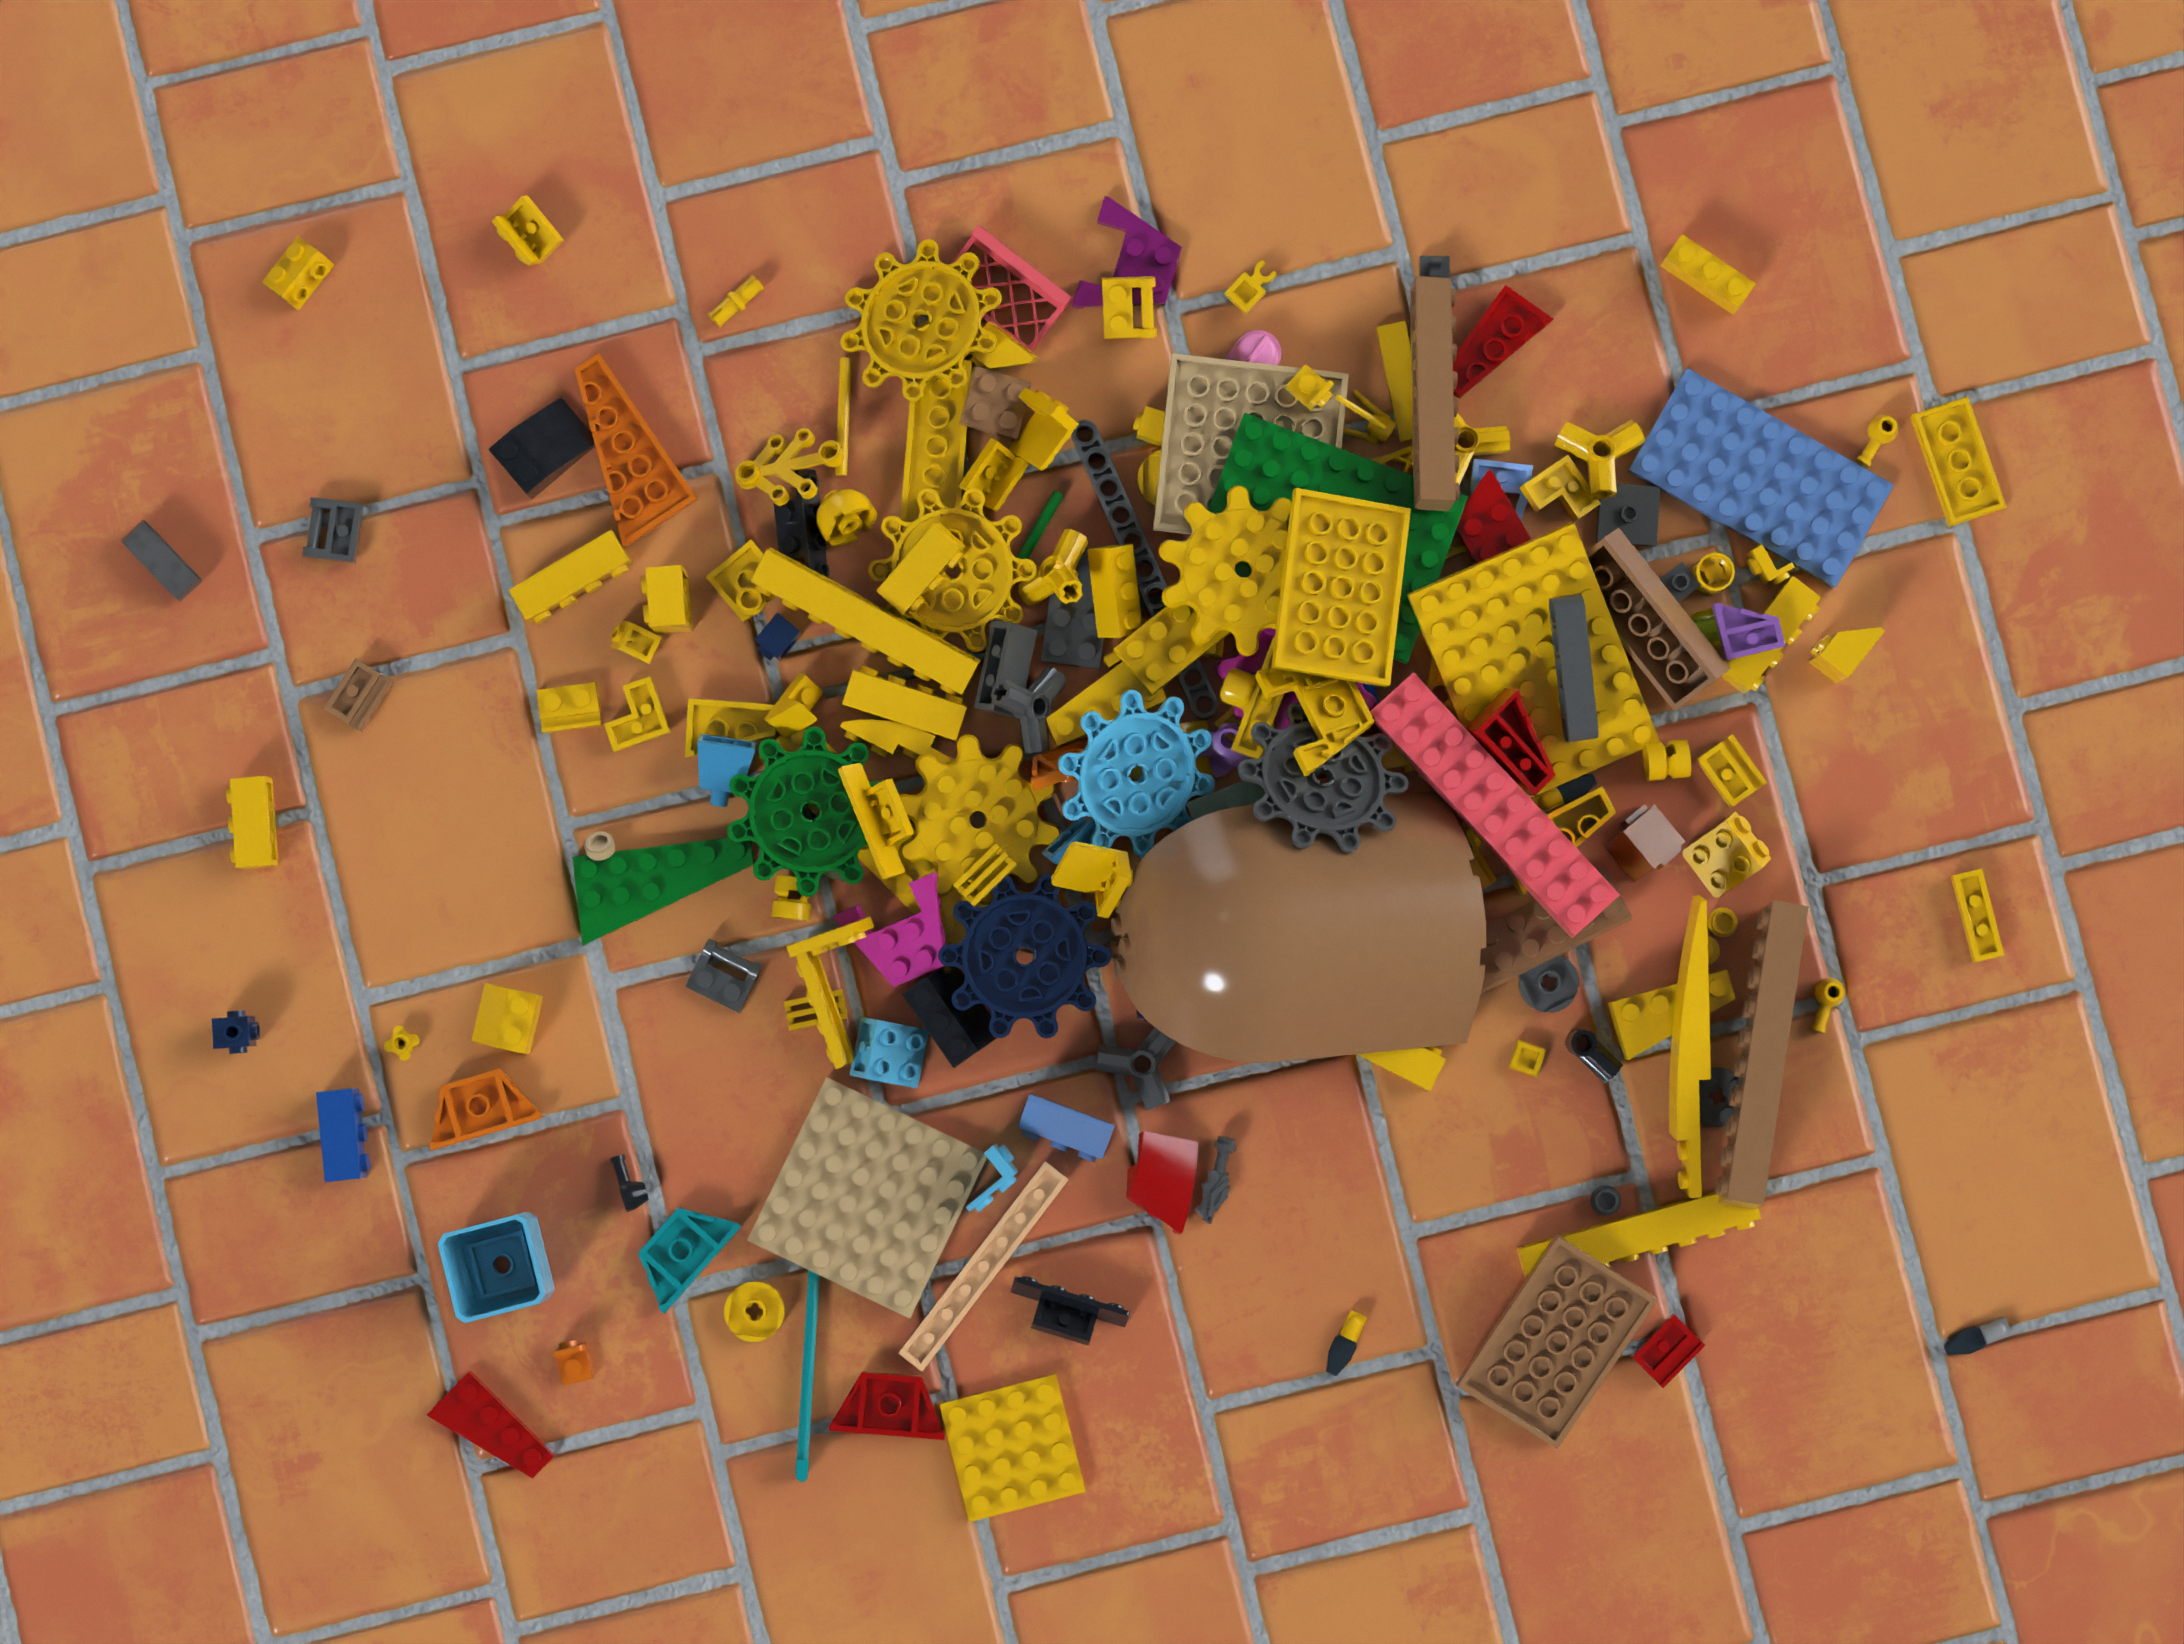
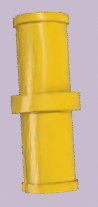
(735, 301)

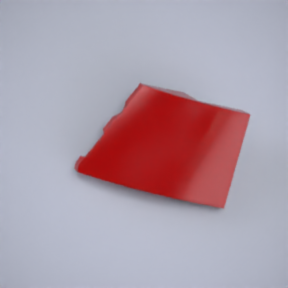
(1163, 1177)

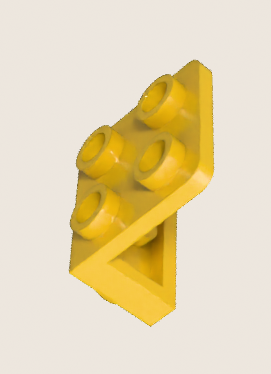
(1045, 430)
(1727, 855)
(1095, 871)

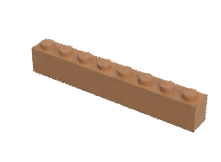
(1433, 394)

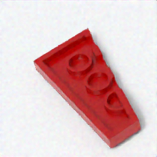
(1496, 337)
(488, 1423)

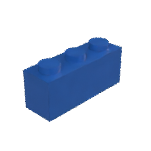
(342, 1134)

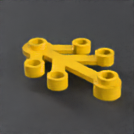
(786, 464)

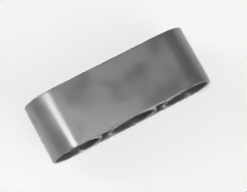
(161, 560)

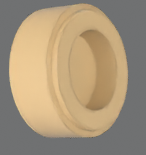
(599, 846)

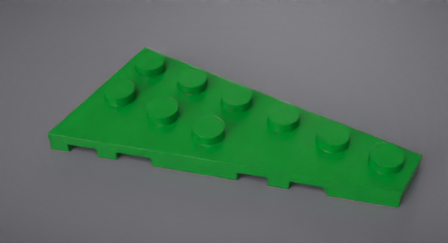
(649, 879)

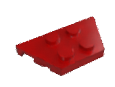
(1490, 521)
(889, 1407)

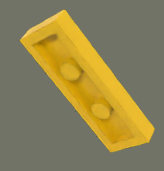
(1977, 915)

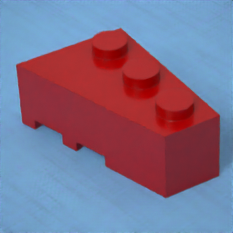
(1511, 740)

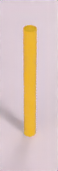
(843, 412)

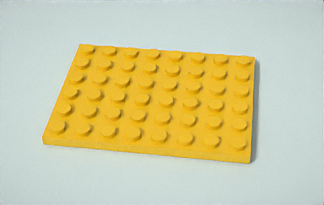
(1495, 633)

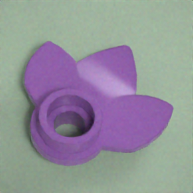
(1221, 757)

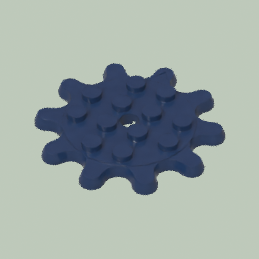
(1031, 989)

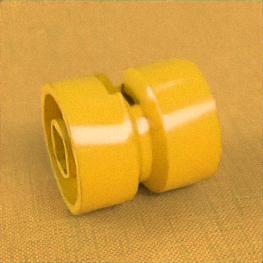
(1713, 573)
(1666, 760)
(789, 908)

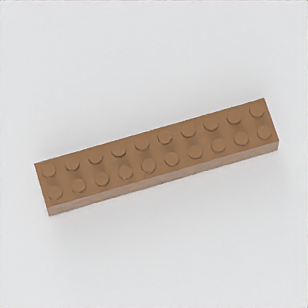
(1762, 1055)

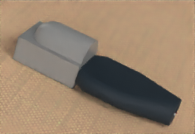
(1976, 1338)

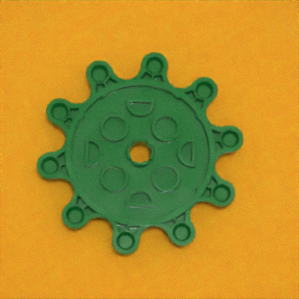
(777, 819)

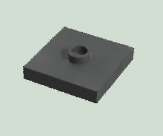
(1633, 512)

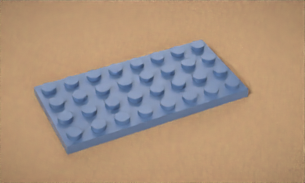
(1760, 478)

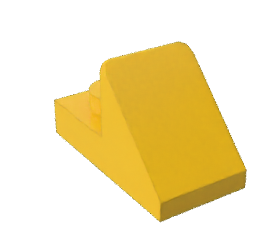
(794, 706)

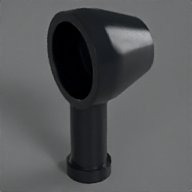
(632, 1192)

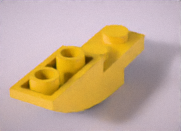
(889, 736)

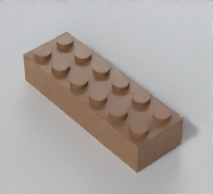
(1653, 623)

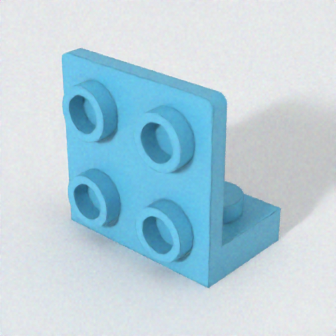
(889, 1052)

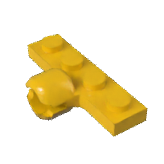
(1245, 693)

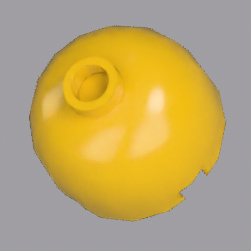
(844, 514)

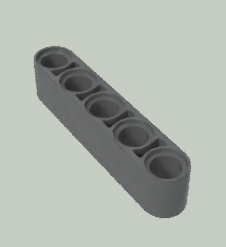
(1573, 668)

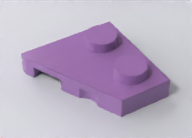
(1746, 632)

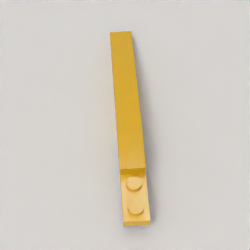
(1690, 1048)

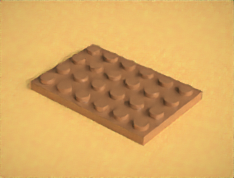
(1556, 1341)

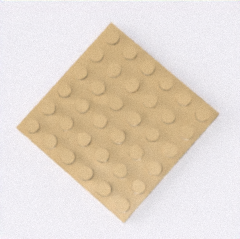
(1203, 417)
(868, 1197)

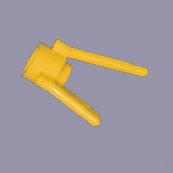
(1379, 424)

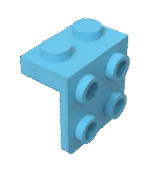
(1002, 1160)

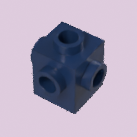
(225, 1032)

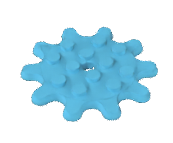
(1166, 780)

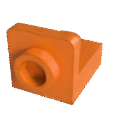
(573, 1362)

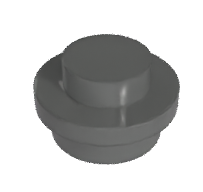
(1605, 1200)

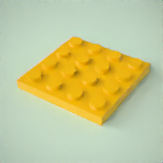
(1012, 1447)

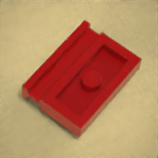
(1668, 1350)

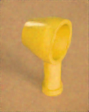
(1877, 437)
(1826, 1002)

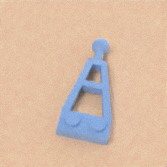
(1509, 476)

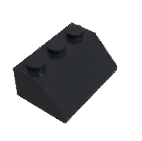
(954, 1031)

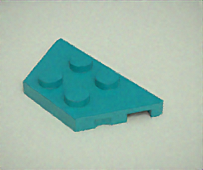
(683, 1251)

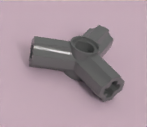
(1031, 706)
(1149, 1083)

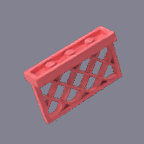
(1027, 274)

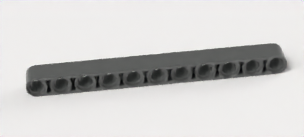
(1143, 554)

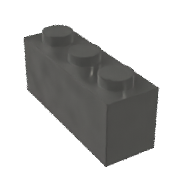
(1005, 658)

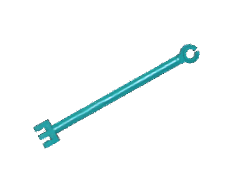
(802, 1460)

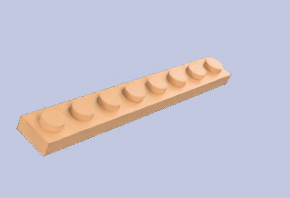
(983, 1266)

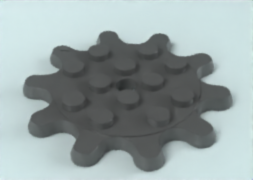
(1334, 807)

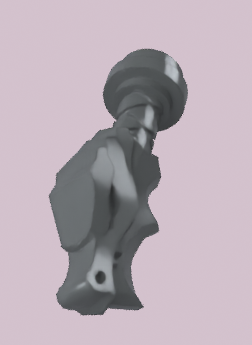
(1215, 1188)

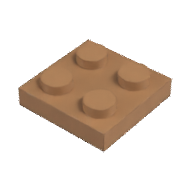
(994, 403)

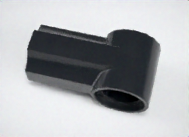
(1594, 1056)

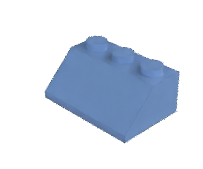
(1065, 1127)

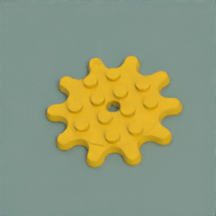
(902, 296)
(1209, 563)
(987, 567)
(972, 785)

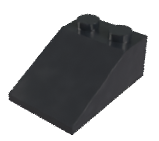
(543, 447)

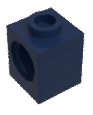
(777, 638)

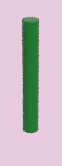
(1040, 525)

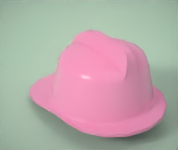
(1256, 347)

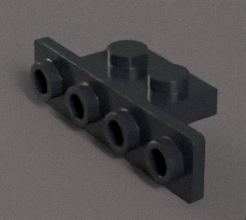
(798, 530)
(1067, 1313)

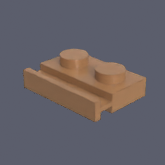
(358, 695)

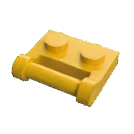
(1119, 307)

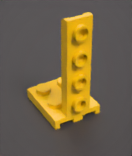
(818, 988)

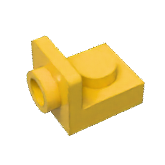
(1310, 388)
(635, 641)

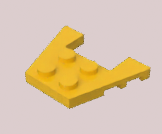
(1331, 706)

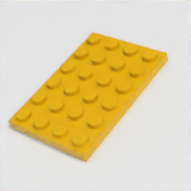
(1341, 587)

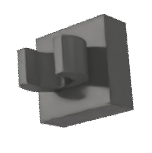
(1434, 266)

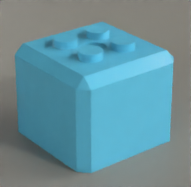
(471, 1273)

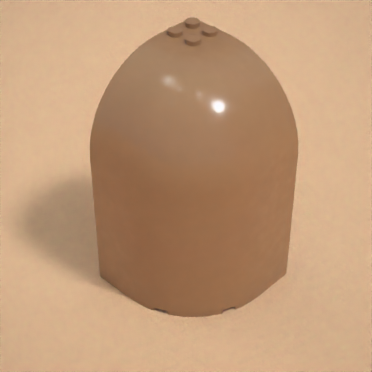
(1310, 949)

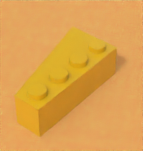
(1102, 698)
(1648, 1016)

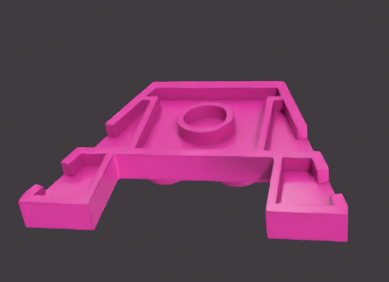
(907, 946)

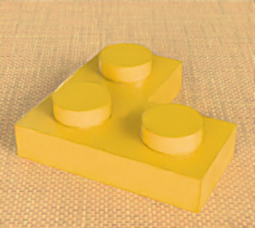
(1564, 482)
(646, 718)

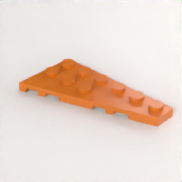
(636, 468)

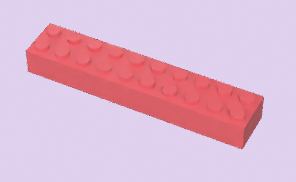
(1493, 805)

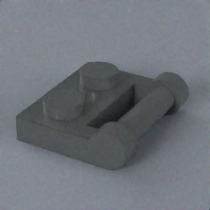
(342, 530)
(720, 985)

